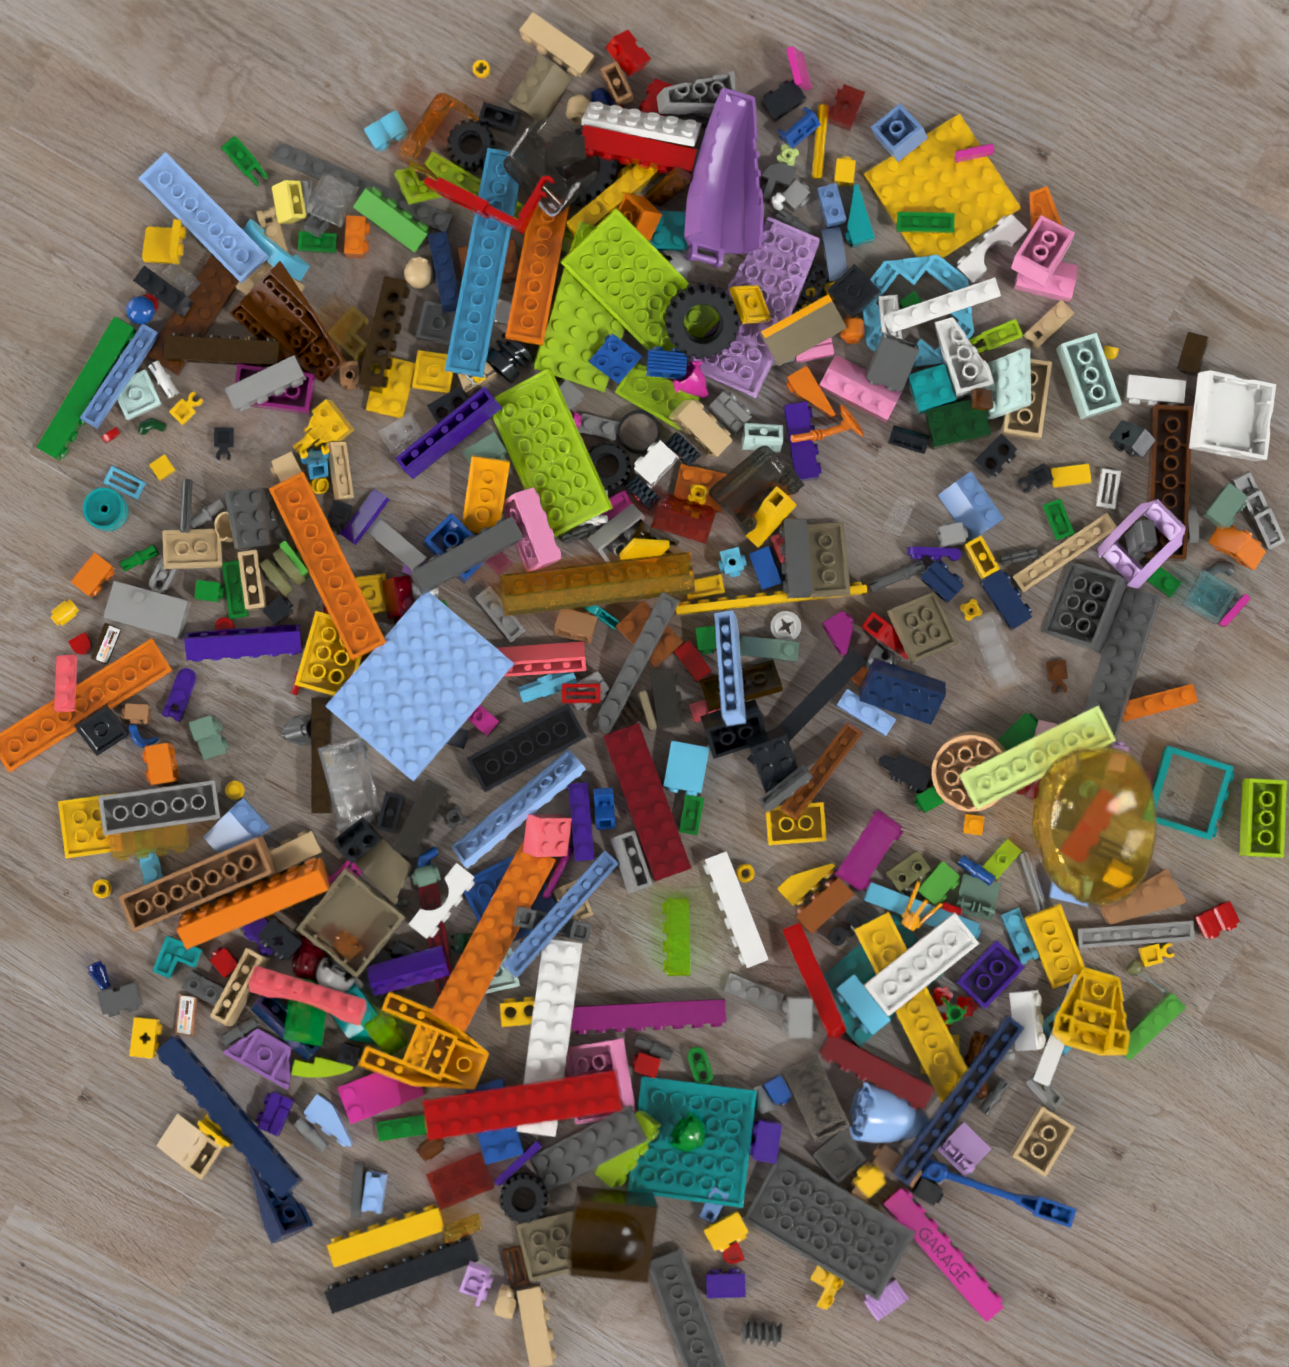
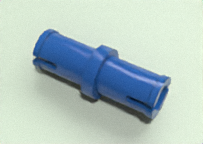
(976, 870)

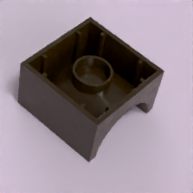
(612, 1234)

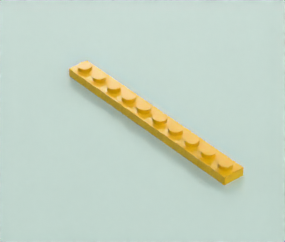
(759, 600)

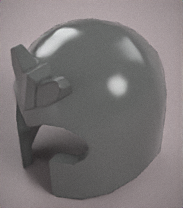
(883, 654)

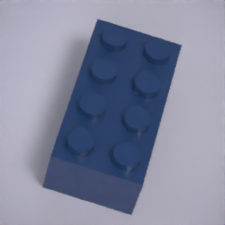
(902, 691)

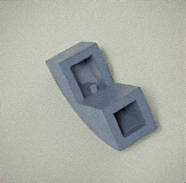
(834, 252)

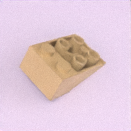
(190, 1146)

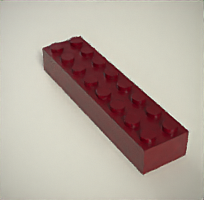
(647, 802)

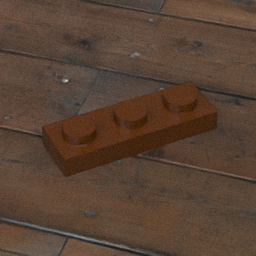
(669, 186)

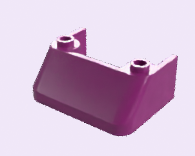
(869, 850)

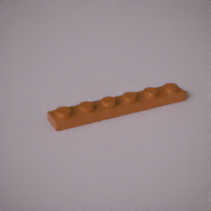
(822, 770)

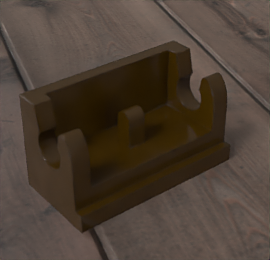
(1192, 354)
(645, 531)

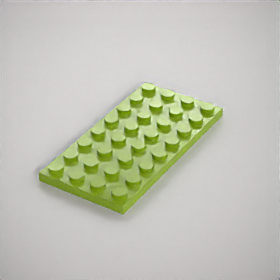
(634, 281)
(576, 330)
(550, 452)

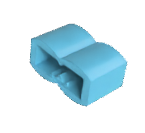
(386, 131)

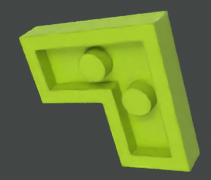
(412, 187)

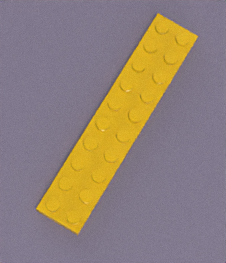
(919, 1014)

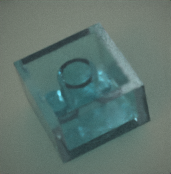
(1209, 597)

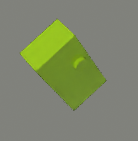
(1263, 818)

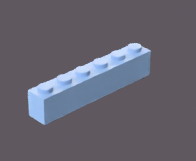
(730, 668)

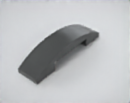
(572, 929)

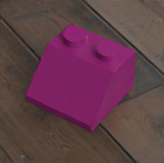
(839, 631)

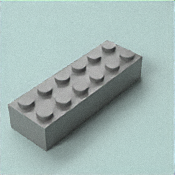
(159, 807)

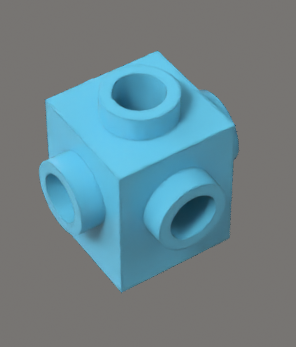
(731, 555)

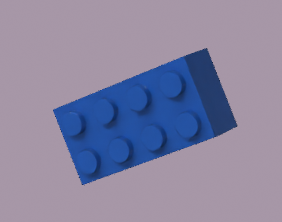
(498, 1143)

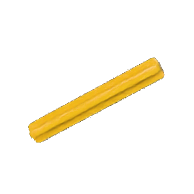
(819, 146)

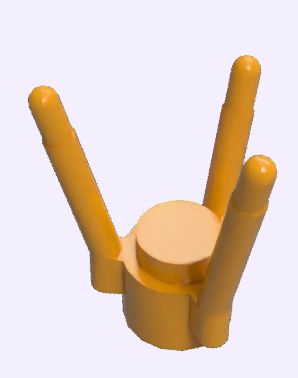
(911, 920)

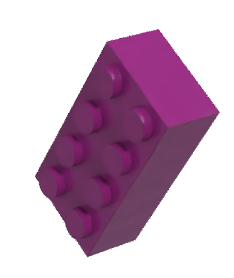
(293, 400)

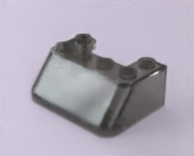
(750, 482)

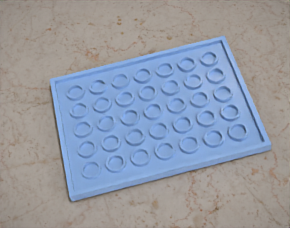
(420, 685)

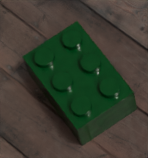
(956, 424)

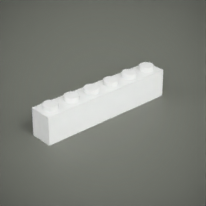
(942, 305)
(736, 910)

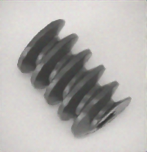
(761, 1332)

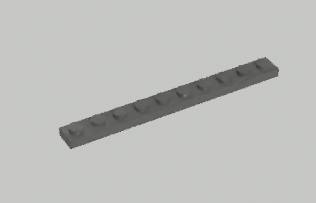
(316, 167)

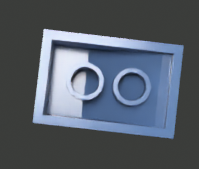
(237, 827)

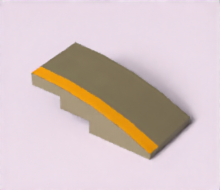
(803, 330)

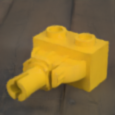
(325, 426)

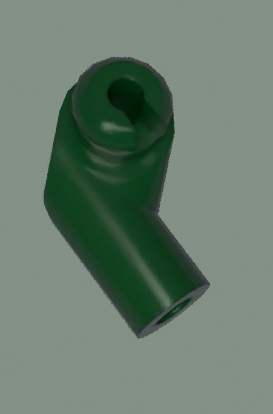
(149, 424)

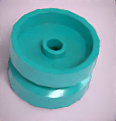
(114, 517)

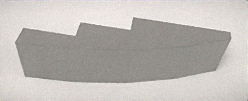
(1258, 511)
(396, 543)

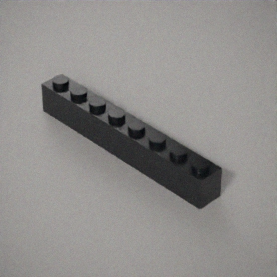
(401, 1275)

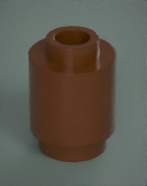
(430, 1148)

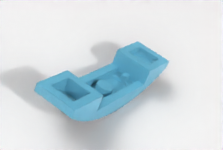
(294, 264)

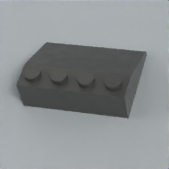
(1085, 606)

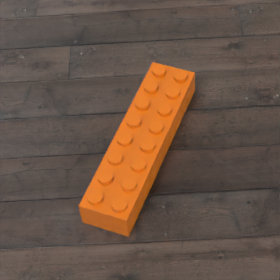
(253, 902)

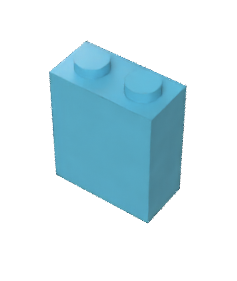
(686, 768)

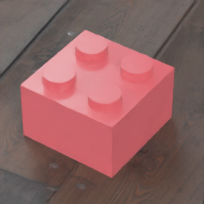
(547, 835)

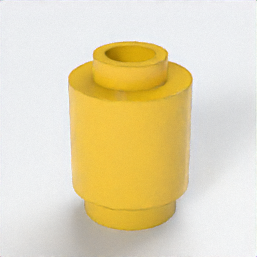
(64, 612)

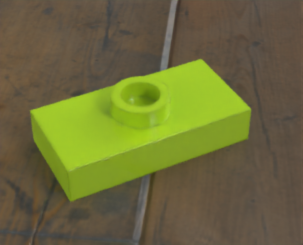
(1002, 858)

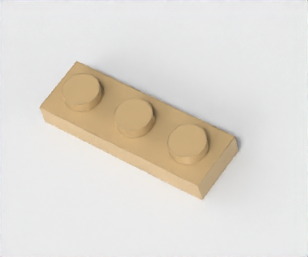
(340, 471)

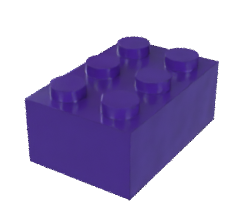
(989, 974)

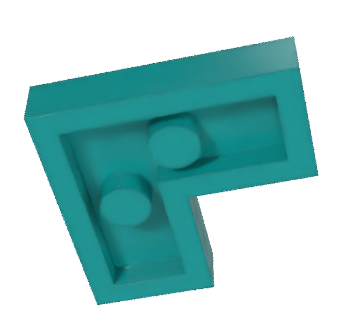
(172, 952)

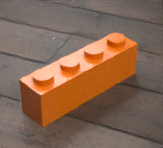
(1160, 702)

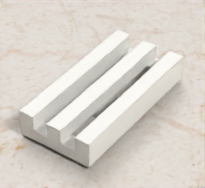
(1115, 491)

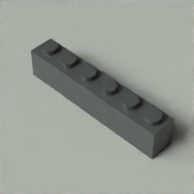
(467, 555)

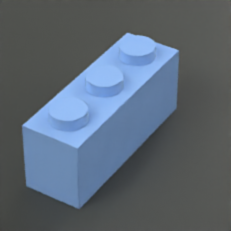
(866, 713)

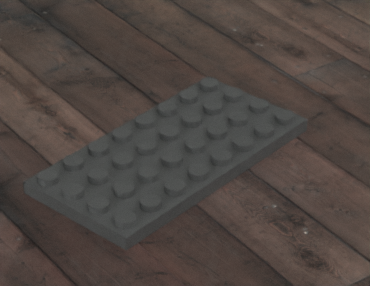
(829, 1226)

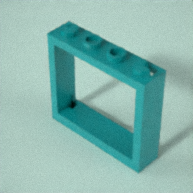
(1222, 794)

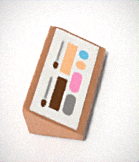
(186, 1015)

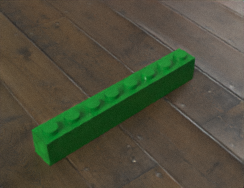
(67, 419)

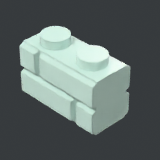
(758, 435)

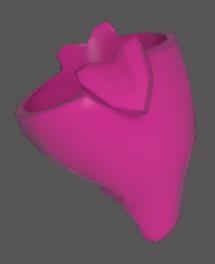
(694, 381)

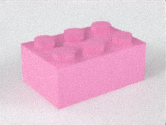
(1042, 250)

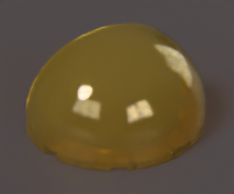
(1095, 824)

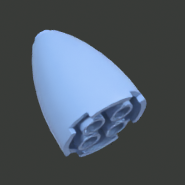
(883, 1117)

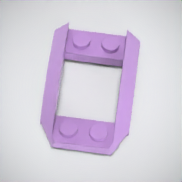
(1128, 566)

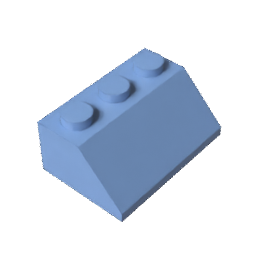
(971, 506)

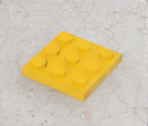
(83, 827)

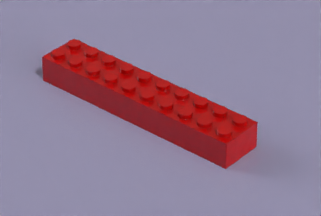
(522, 1104)

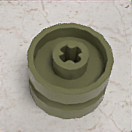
(282, 572)

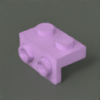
(476, 1281)

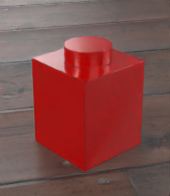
(224, 961)
(646, 1064)

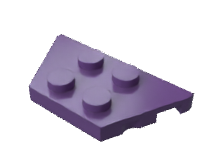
(264, 1055)

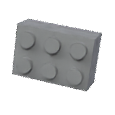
(798, 1016)

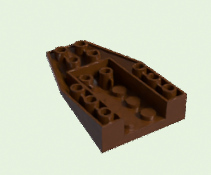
(281, 312)

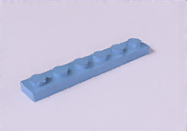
(119, 376)

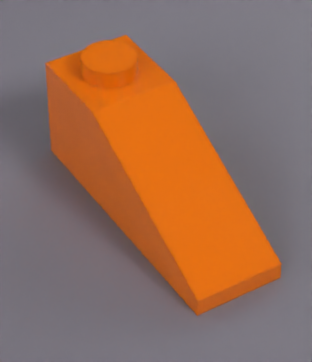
(808, 390)

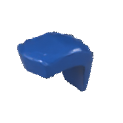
(137, 738)

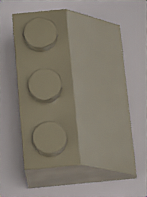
(540, 89)

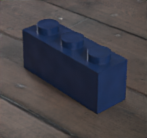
(1006, 599)

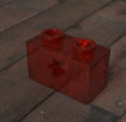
(853, 98)

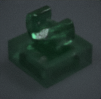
(461, 941)

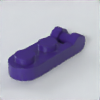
(934, 553)
(180, 694)

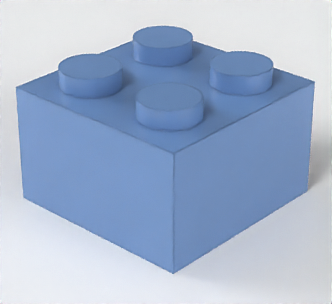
(899, 132)

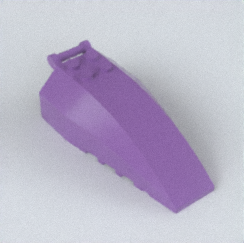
(725, 191)

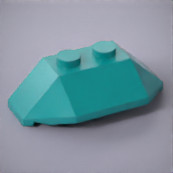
(353, 1031)

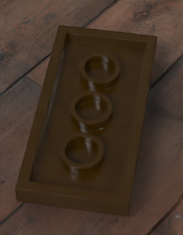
(758, 682)

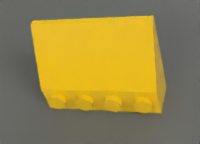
(325, 658)

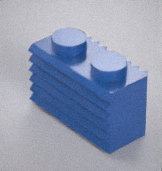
(666, 363)

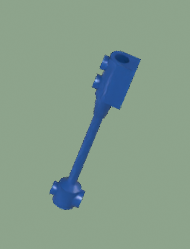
(1038, 1205)

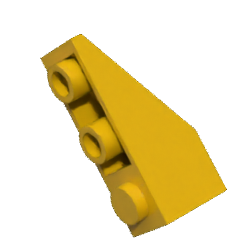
(770, 515)
(799, 884)

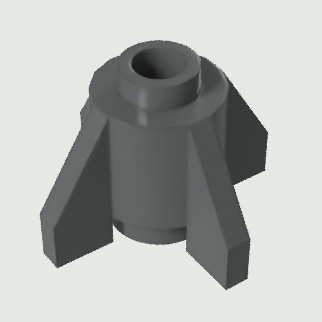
(298, 730)

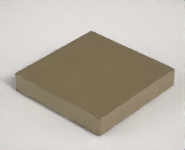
(647, 710)

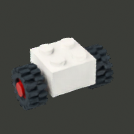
(656, 464)

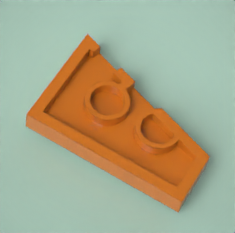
(1043, 204)

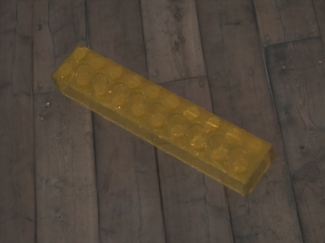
(596, 583)

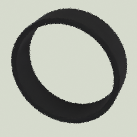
(632, 413)

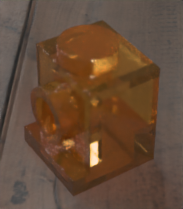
(347, 945)

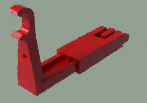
(484, 208)

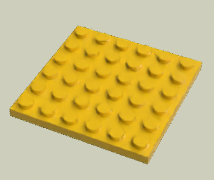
(936, 184)

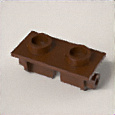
(976, 1043)

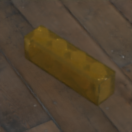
(150, 841)

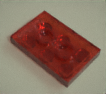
(460, 1180)

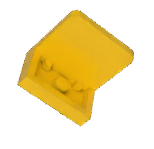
(164, 244)

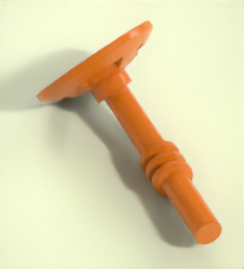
(818, 434)

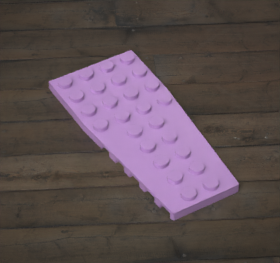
(780, 273)

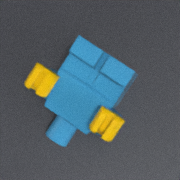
(316, 461)

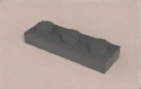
(785, 788)

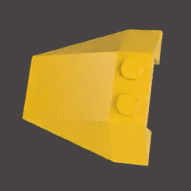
(1093, 1015)

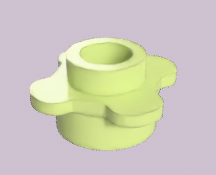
(787, 160)

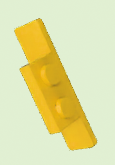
(829, 1282)

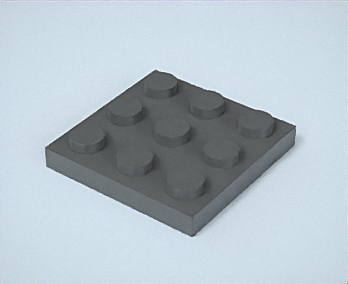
(254, 518)

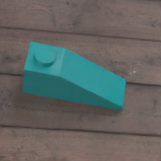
(859, 226)

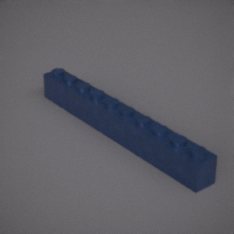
(957, 1100)
(229, 1116)

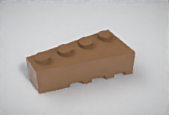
(1151, 896)

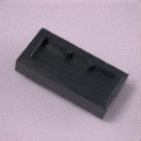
(909, 439)

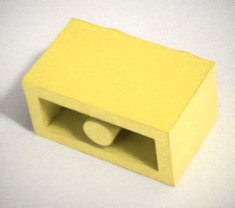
(289, 202)

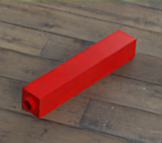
(814, 980)

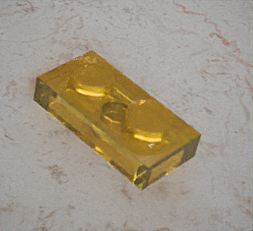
(461, 1228)

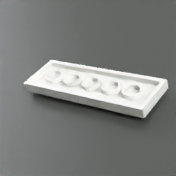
(641, 123)
(921, 964)

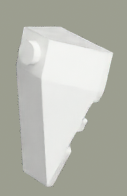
(962, 359)

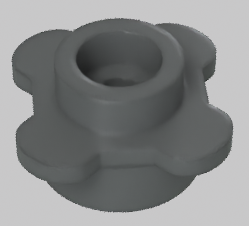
(459, 818)

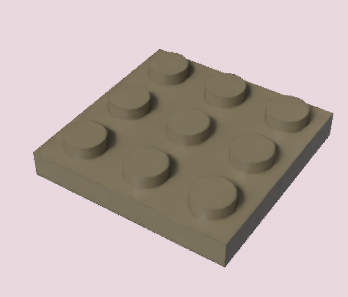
(922, 627)
(546, 1245)

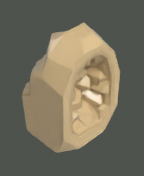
(505, 1302)

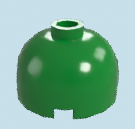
(688, 1133)

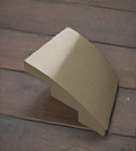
(385, 869)

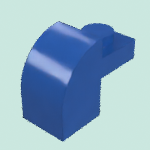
(604, 808)

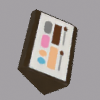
(105, 643)

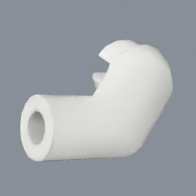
(777, 200)

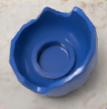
(140, 310)

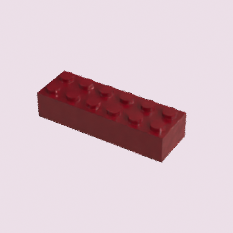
(876, 1070)

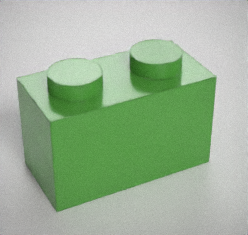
(938, 883)

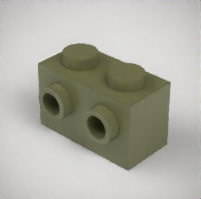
(908, 871)

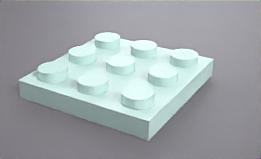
(1011, 383)

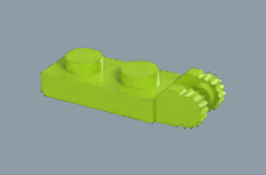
(998, 336)

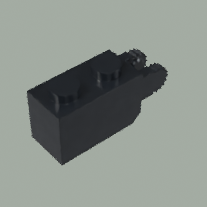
(907, 771)

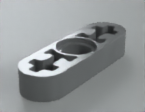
(357, 1189)

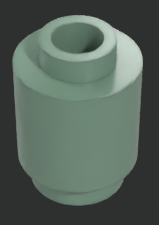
(426, 875)

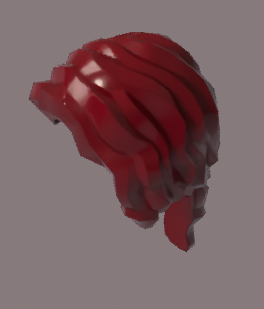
(307, 960)

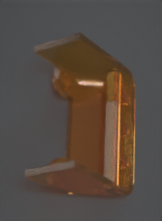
(426, 127)

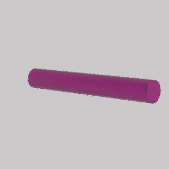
(557, 873)

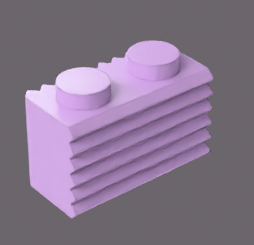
(890, 1299)

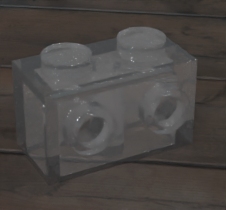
(401, 433)

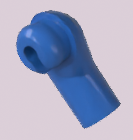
(425, 858)

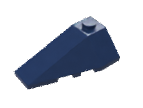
(279, 1215)

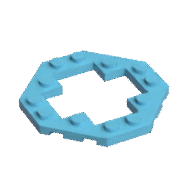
(912, 270)

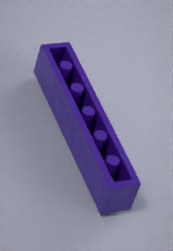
(448, 433)
(243, 642)

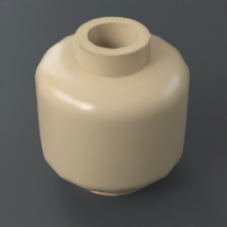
(576, 108)

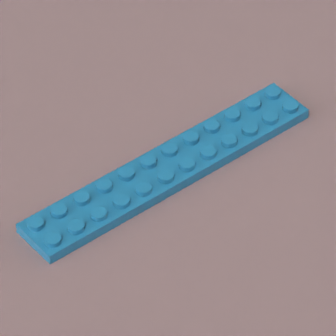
(483, 272)

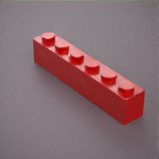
(637, 150)

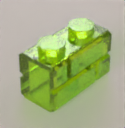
(385, 1033)

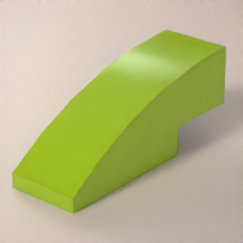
(320, 1068)

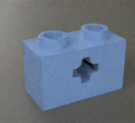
(831, 205)

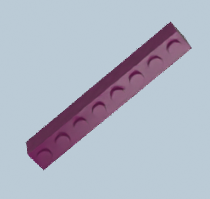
(648, 1015)

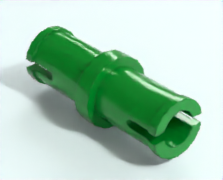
(139, 557)

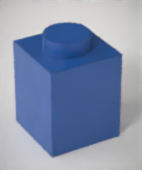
(778, 1090)

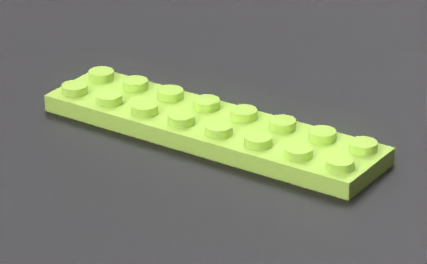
(1033, 757)

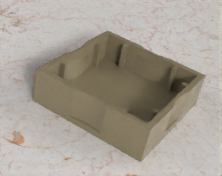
(356, 910)

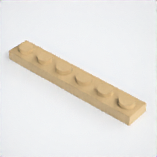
(1064, 552)

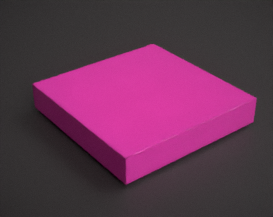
(799, 68)

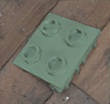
(977, 897)

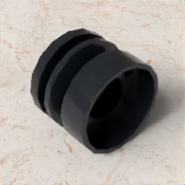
(508, 357)

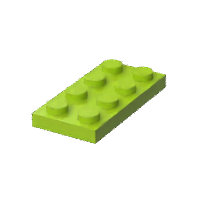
(652, 394)

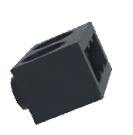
(446, 402)
(993, 454)
(357, 840)

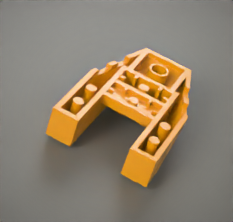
(436, 1054)

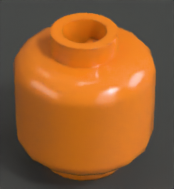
(855, 330)

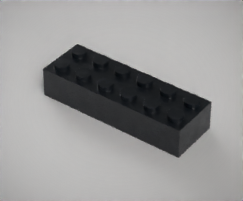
(526, 748)

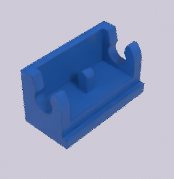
(800, 129)
(766, 567)

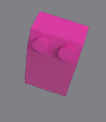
(374, 1095)

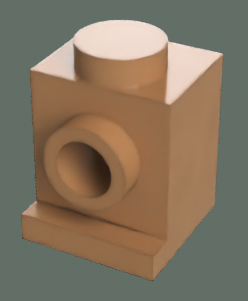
(352, 383)
(136, 713)

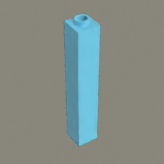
(898, 902)

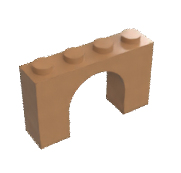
(885, 1159)

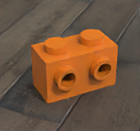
(356, 237)
(93, 575)

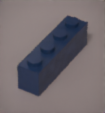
(444, 271)
(274, 1015)

